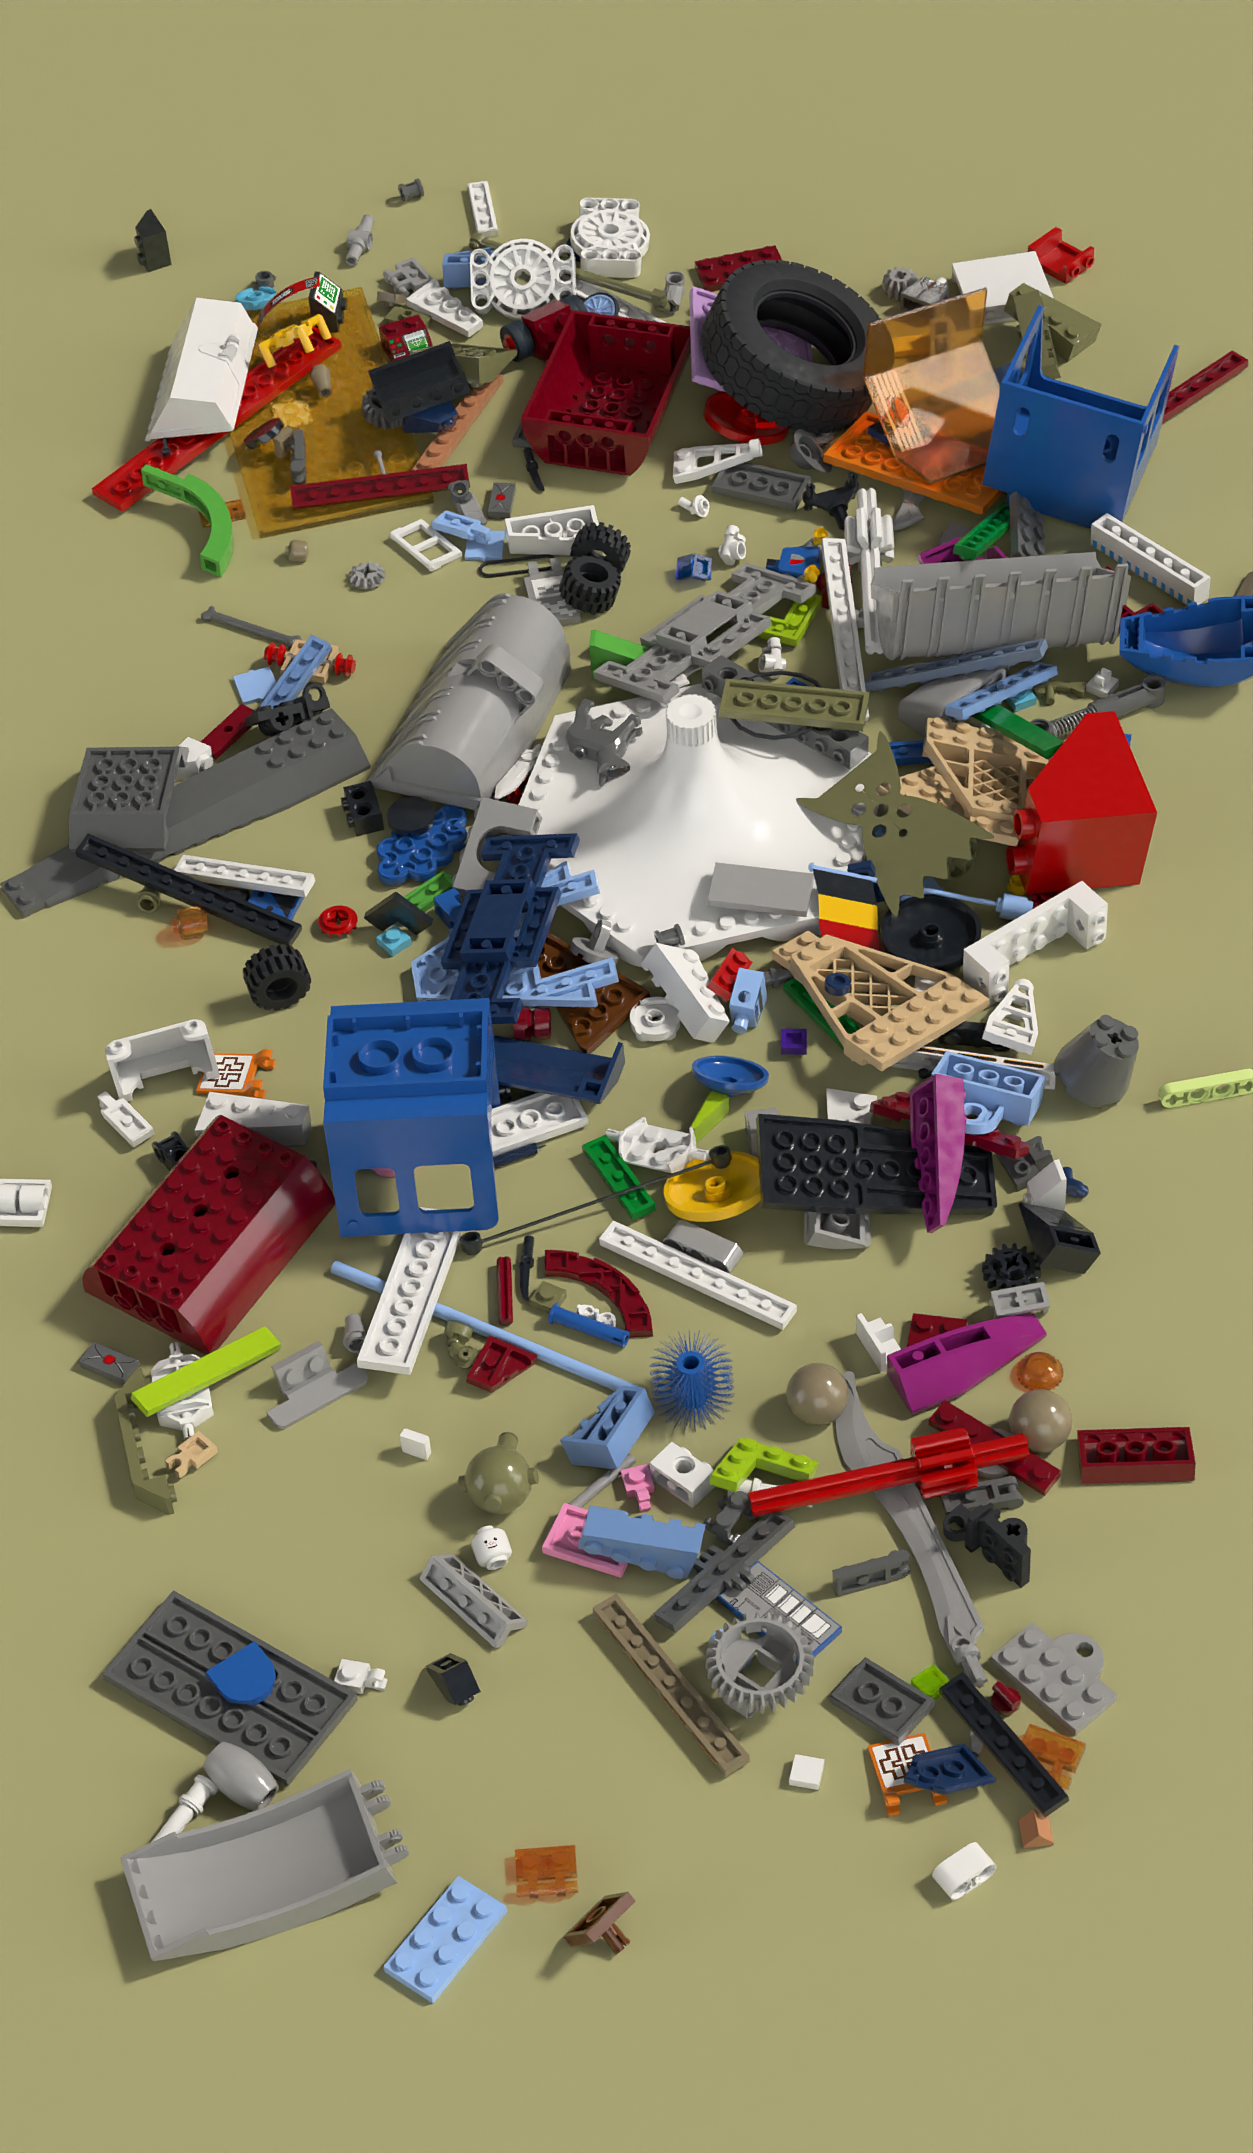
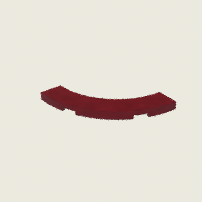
(606, 1280)

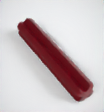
(504, 1290)

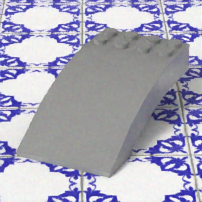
(263, 1869)

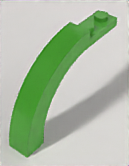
(204, 498)

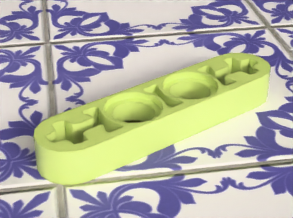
(1179, 1092)

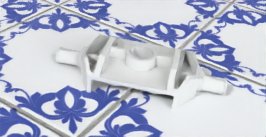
(641, 1140)
(189, 1411)

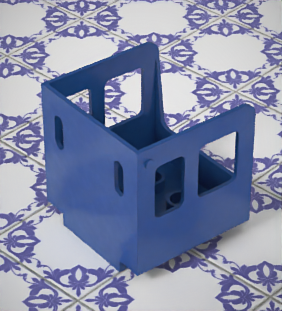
(1067, 444)
(407, 1093)

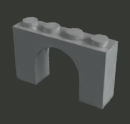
(491, 820)

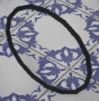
(784, 736)

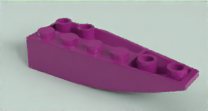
(959, 1359)

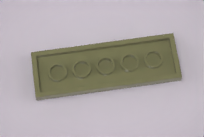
(794, 704)

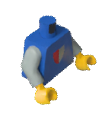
(800, 561)

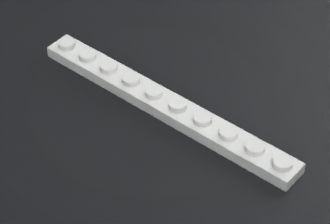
(843, 616)

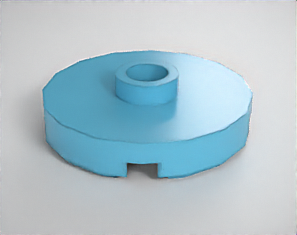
(255, 299)

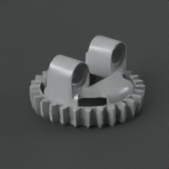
(774, 1651)

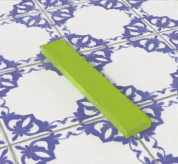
(205, 1371)

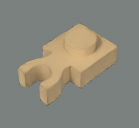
(193, 1452)

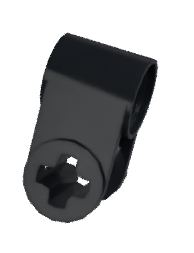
(169, 1150)

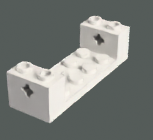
(1073, 911)

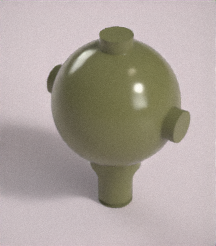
(499, 1477)

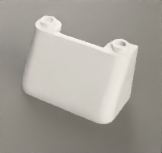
(159, 1053)

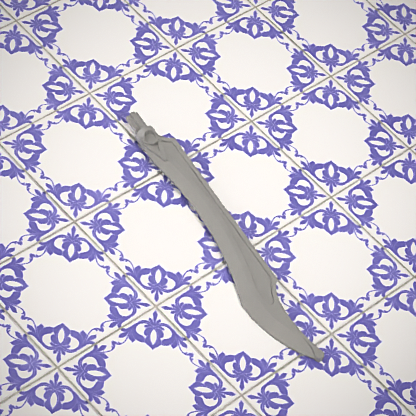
(952, 1604)

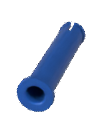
(588, 1326)

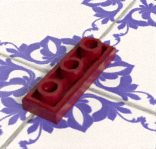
(228, 731)

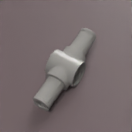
(360, 240)

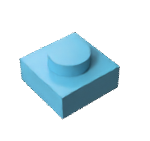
(1022, 700)
(394, 940)

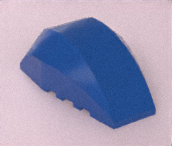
(1193, 644)

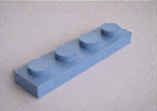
(298, 672)

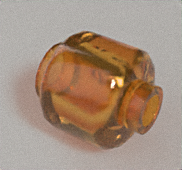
(190, 923)

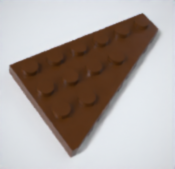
(615, 1001)

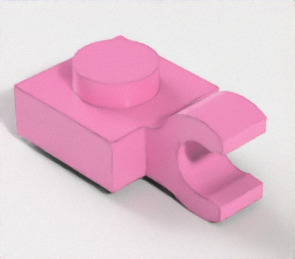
(638, 1483)

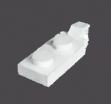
(125, 1119)

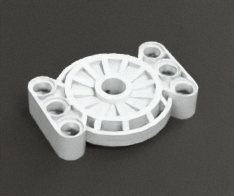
(610, 237)
(509, 263)

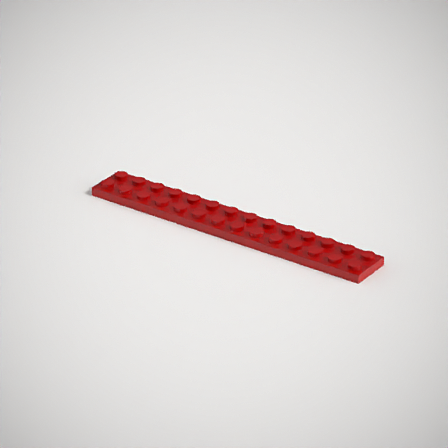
(261, 386)

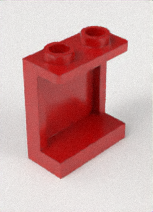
(1061, 258)

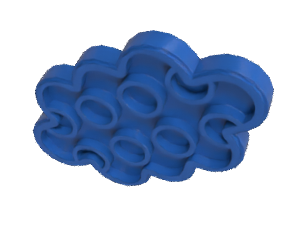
(421, 854)

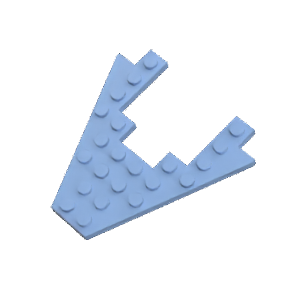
(563, 989)

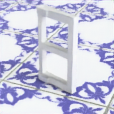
(454, 552)

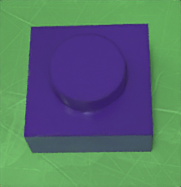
(793, 1041)

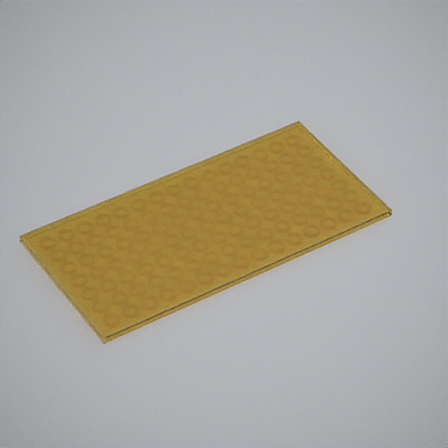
(333, 427)

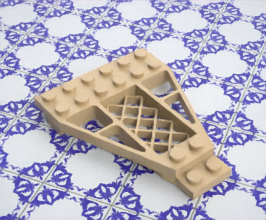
(993, 769)
(887, 1030)

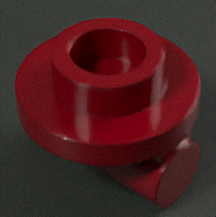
(1005, 1699)

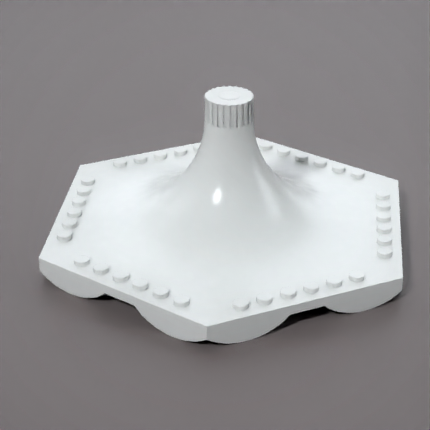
(689, 801)

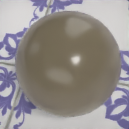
(817, 1394)
(1042, 1419)

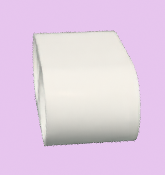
(964, 1871)

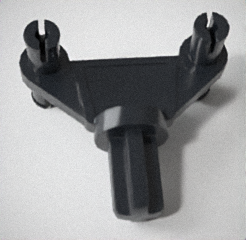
(834, 500)

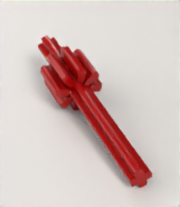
(938, 1462)

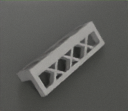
(471, 1598)

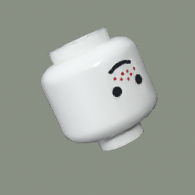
(491, 1547)

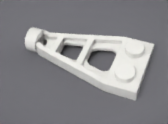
(686, 459)
(1008, 1034)

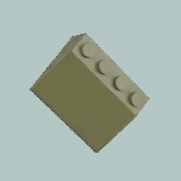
(480, 363)

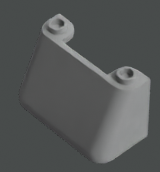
(938, 692)

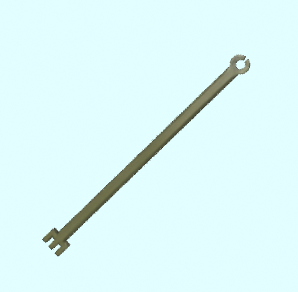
(656, 297)

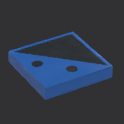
(277, 903)

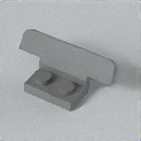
(311, 1384)

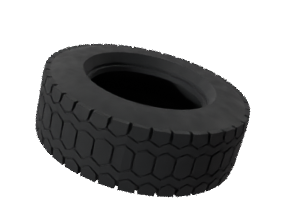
(770, 377)

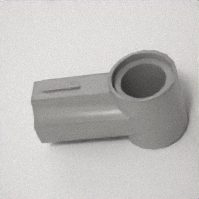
(674, 290)

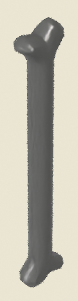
(212, 615)

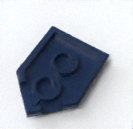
(947, 1770)

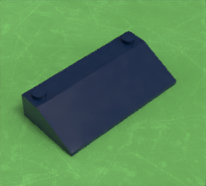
(557, 1069)

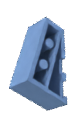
(457, 269)

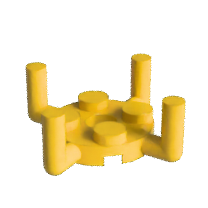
(286, 336)

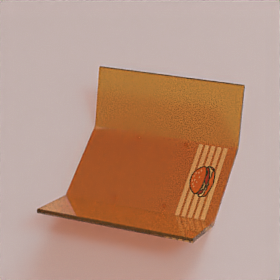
(934, 386)

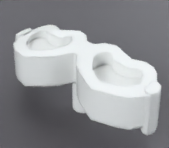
(591, 1312)

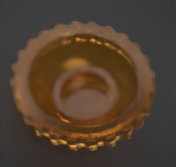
(1039, 1371)

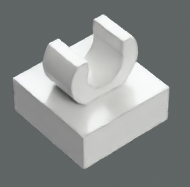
(1102, 684)

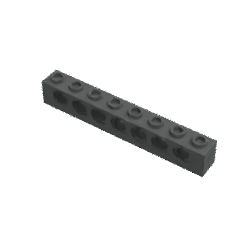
(840, 745)

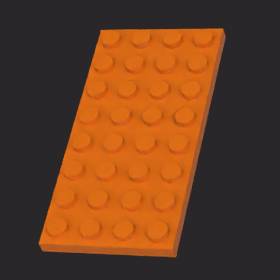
(874, 459)

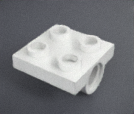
(24, 1202)

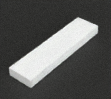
(482, 209)

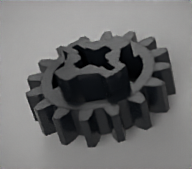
(1010, 1267)

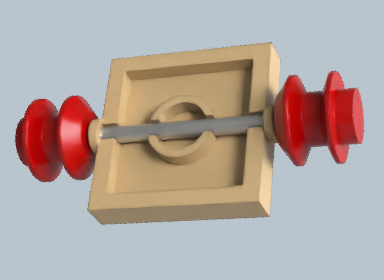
(333, 660)

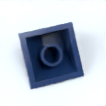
(432, 419)

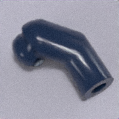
(1074, 1187)

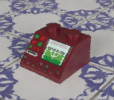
(404, 336)

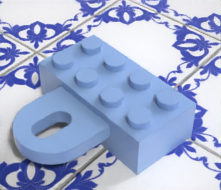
(994, 1091)

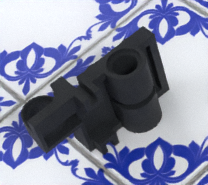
(288, 712)
(1001, 1542)

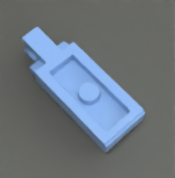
(462, 527)

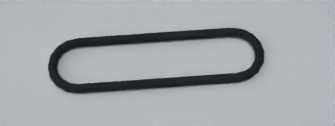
(512, 560)

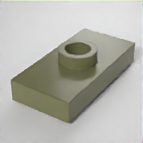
(398, 313)

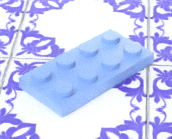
(445, 1939)

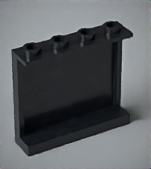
(419, 382)

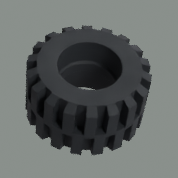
(590, 584)
(276, 977)

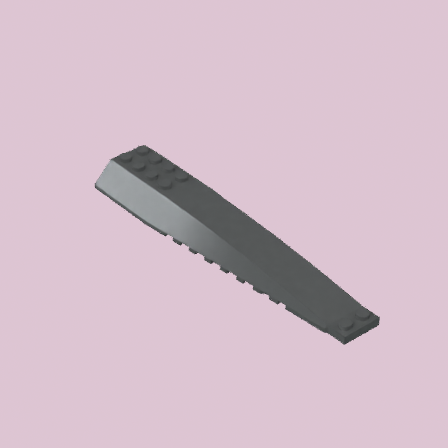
(225, 796)

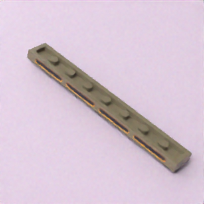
(671, 1685)

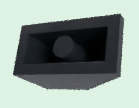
(454, 1679)

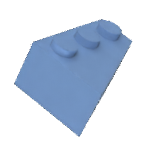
(612, 1431)

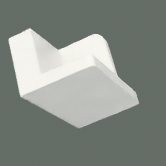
(877, 1339)

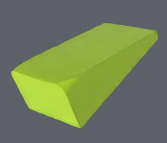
(710, 1114)

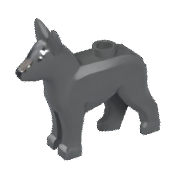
(606, 747)

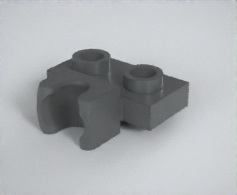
(1026, 1167)

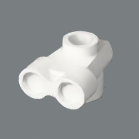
(733, 546)
(771, 658)

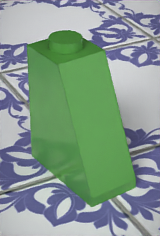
(611, 648)

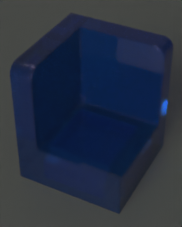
(694, 567)

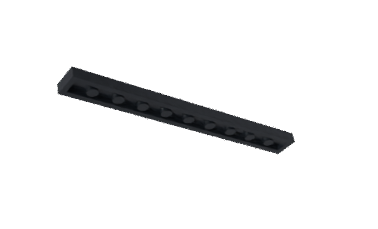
(188, 890)

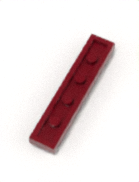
(1030, 1471)

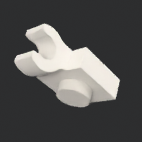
(359, 1675)

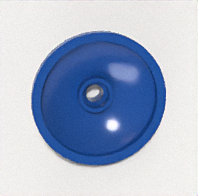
(729, 1074)

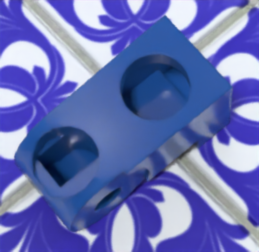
(448, 906)

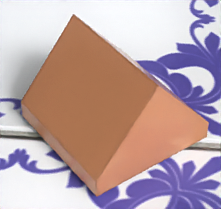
(1035, 1830)

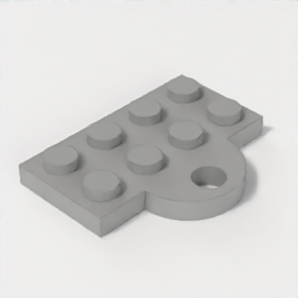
(1057, 1675)

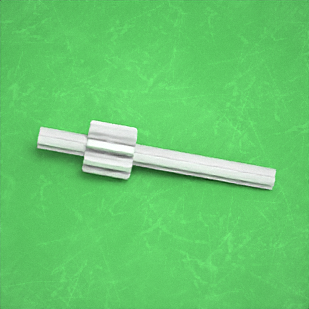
(869, 543)

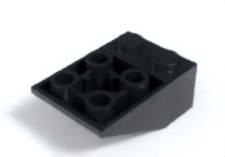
(1059, 1239)

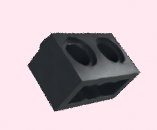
(362, 808)

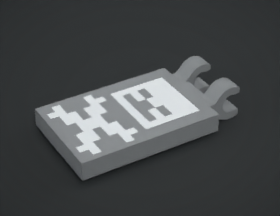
(544, 589)

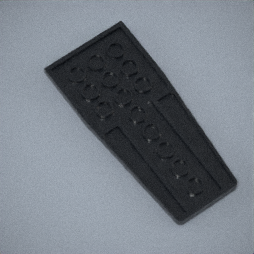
(856, 1169)

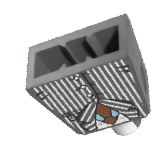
(923, 293)

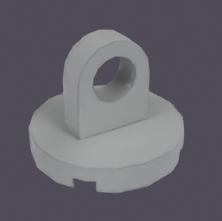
(595, 948)

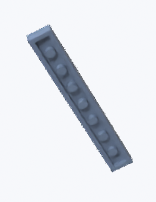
(950, 666)

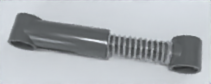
(1146, 694)

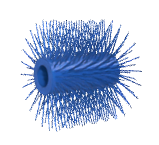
(692, 1380)

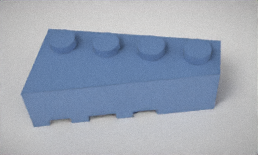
(642, 1541)

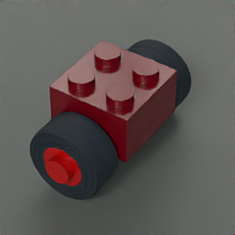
(539, 329)

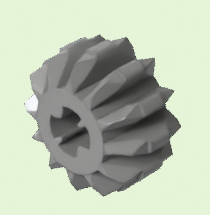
(897, 280)

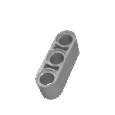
(704, 1246)

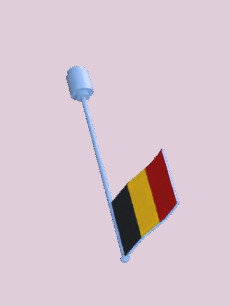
(850, 908)

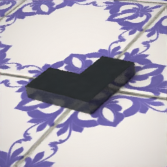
(398, 909)

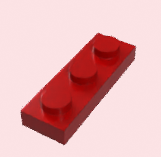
(725, 976)

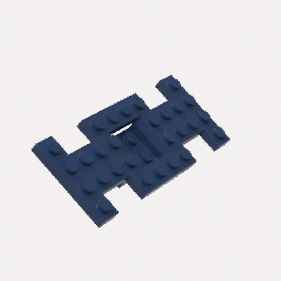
(485, 925)

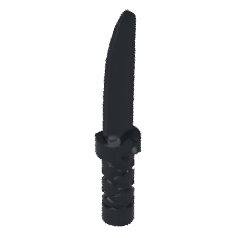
(532, 467)
(526, 1262)

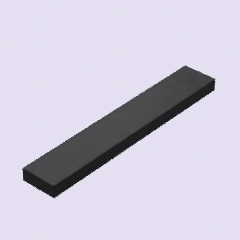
(1004, 1744)

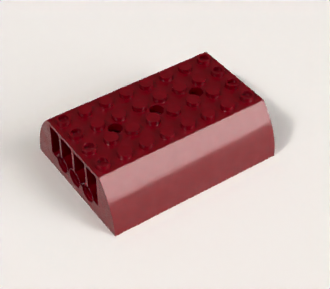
(584, 380)
(218, 1258)

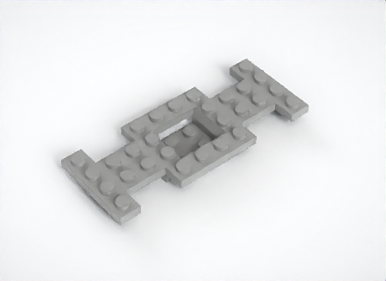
(682, 637)

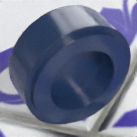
(837, 984)

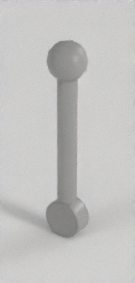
(378, 454)

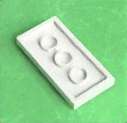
(534, 1121)

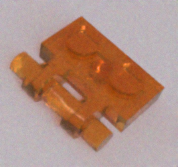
(1055, 1750)
(546, 1864)

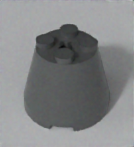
(1098, 1062)

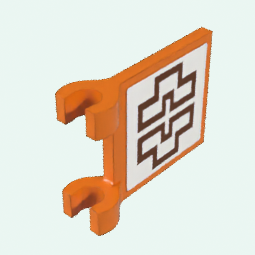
(238, 1074)
(891, 1765)

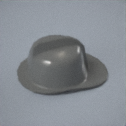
(807, 452)

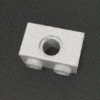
(668, 1472)

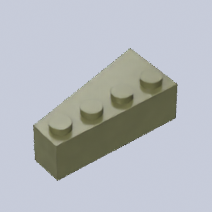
(1024, 310)
(1068, 328)

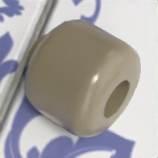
(297, 551)

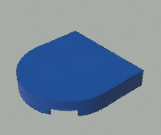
(244, 1676)

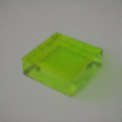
(930, 1681)

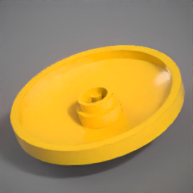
(712, 1192)

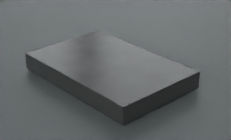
(882, 1701)

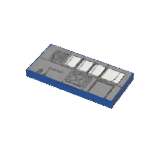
(776, 1597)

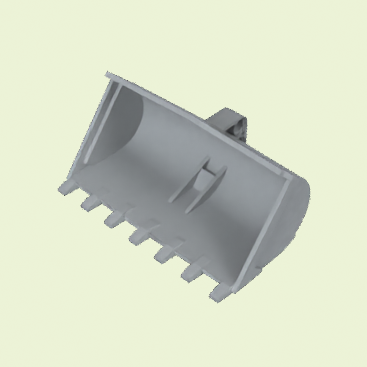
(997, 604)
(478, 705)

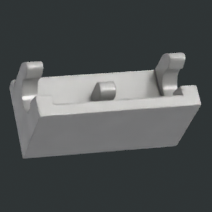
(1019, 1300)

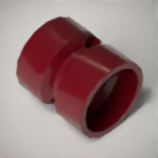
(533, 1023)

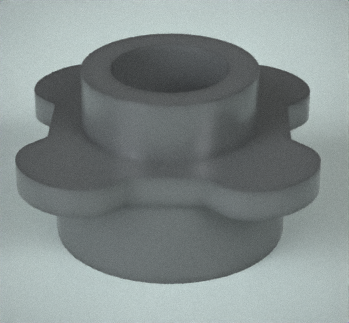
(264, 278)
(455, 486)

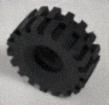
(604, 540)

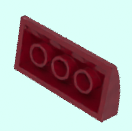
(1136, 1455)

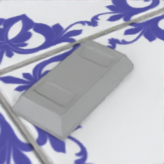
(471, 509)

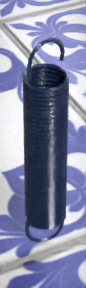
(515, 1155)

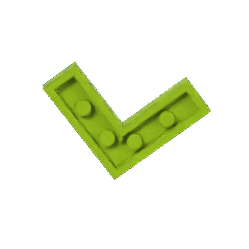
(795, 623)
(750, 1454)

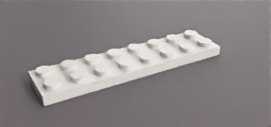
(408, 1301)

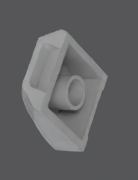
(837, 1230)

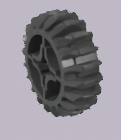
(374, 414)

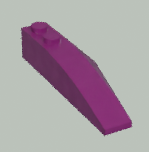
(939, 1137)

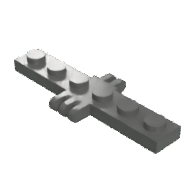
(723, 1570)

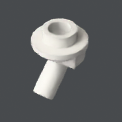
(699, 506)

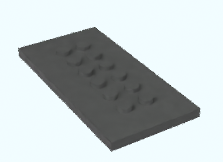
(168, 1670)

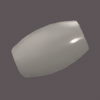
(240, 1776)

